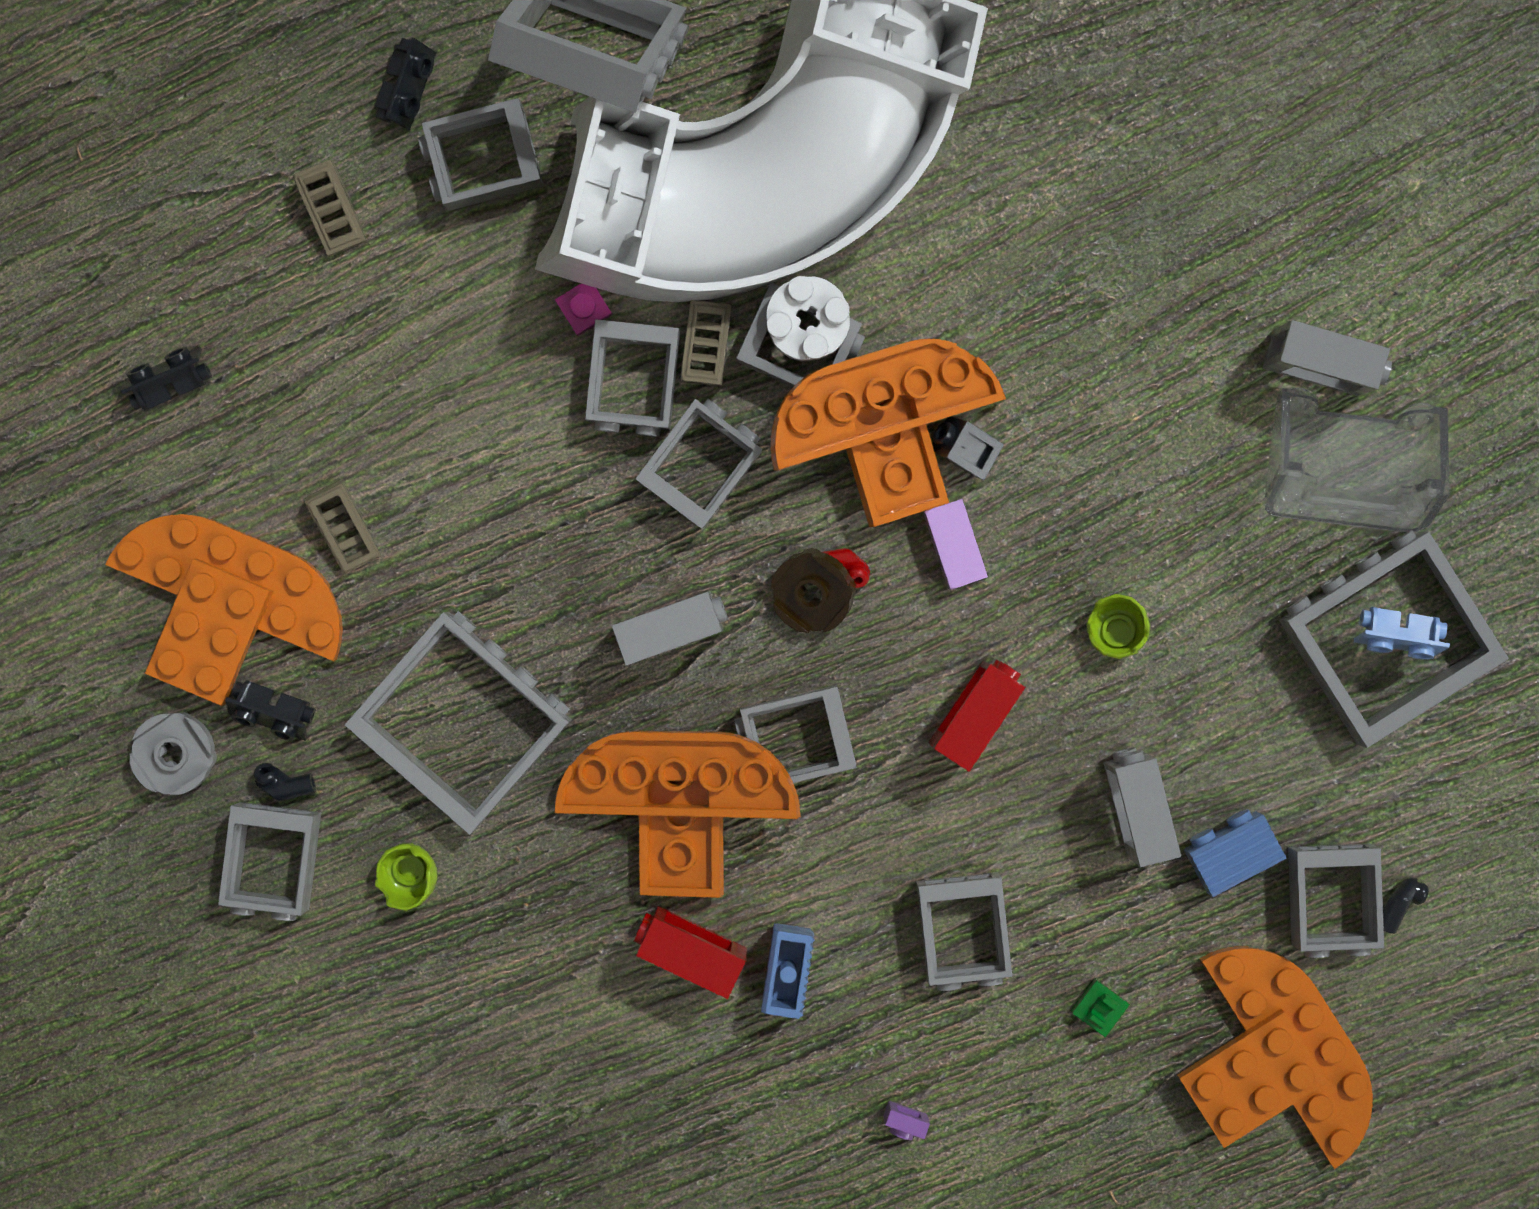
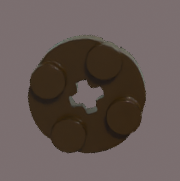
(828, 575)

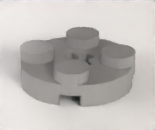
(149, 747)

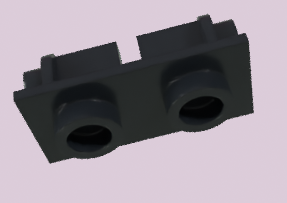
(413, 66)
(150, 382)
(254, 708)

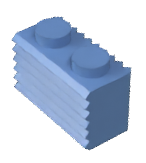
(1234, 852)
(787, 971)

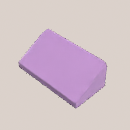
(955, 544)

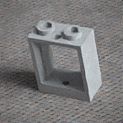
(471, 120)
(758, 332)
(636, 334)
(1327, 358)
(714, 416)
(670, 627)
(830, 695)
(1141, 807)
(274, 817)
(961, 887)
(1355, 943)

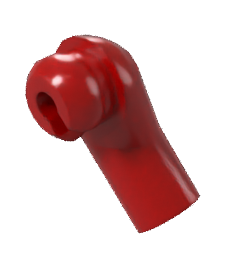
(854, 564)

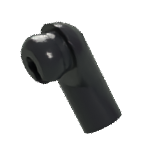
(280, 785)
(1400, 900)

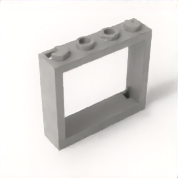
(585, 69)
(1426, 695)
(416, 771)

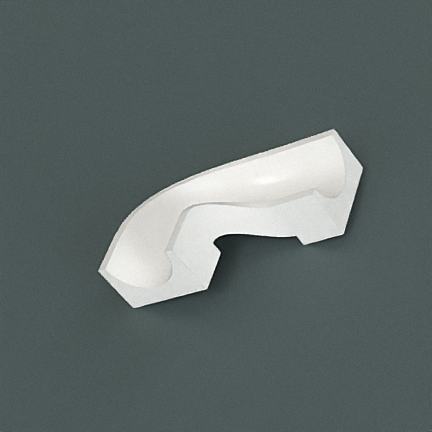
(783, 180)

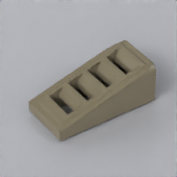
(315, 174)
(704, 377)
(356, 520)

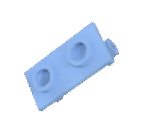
(1385, 634)

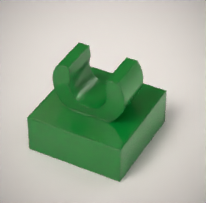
(1100, 1007)

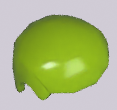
(1118, 626)
(406, 876)

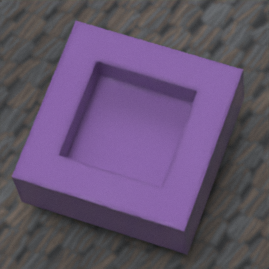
(905, 1121)

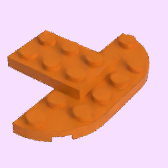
(880, 415)
(224, 593)
(681, 792)
(1284, 1058)

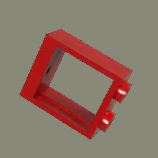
(977, 713)
(690, 951)

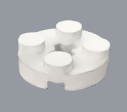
(813, 342)

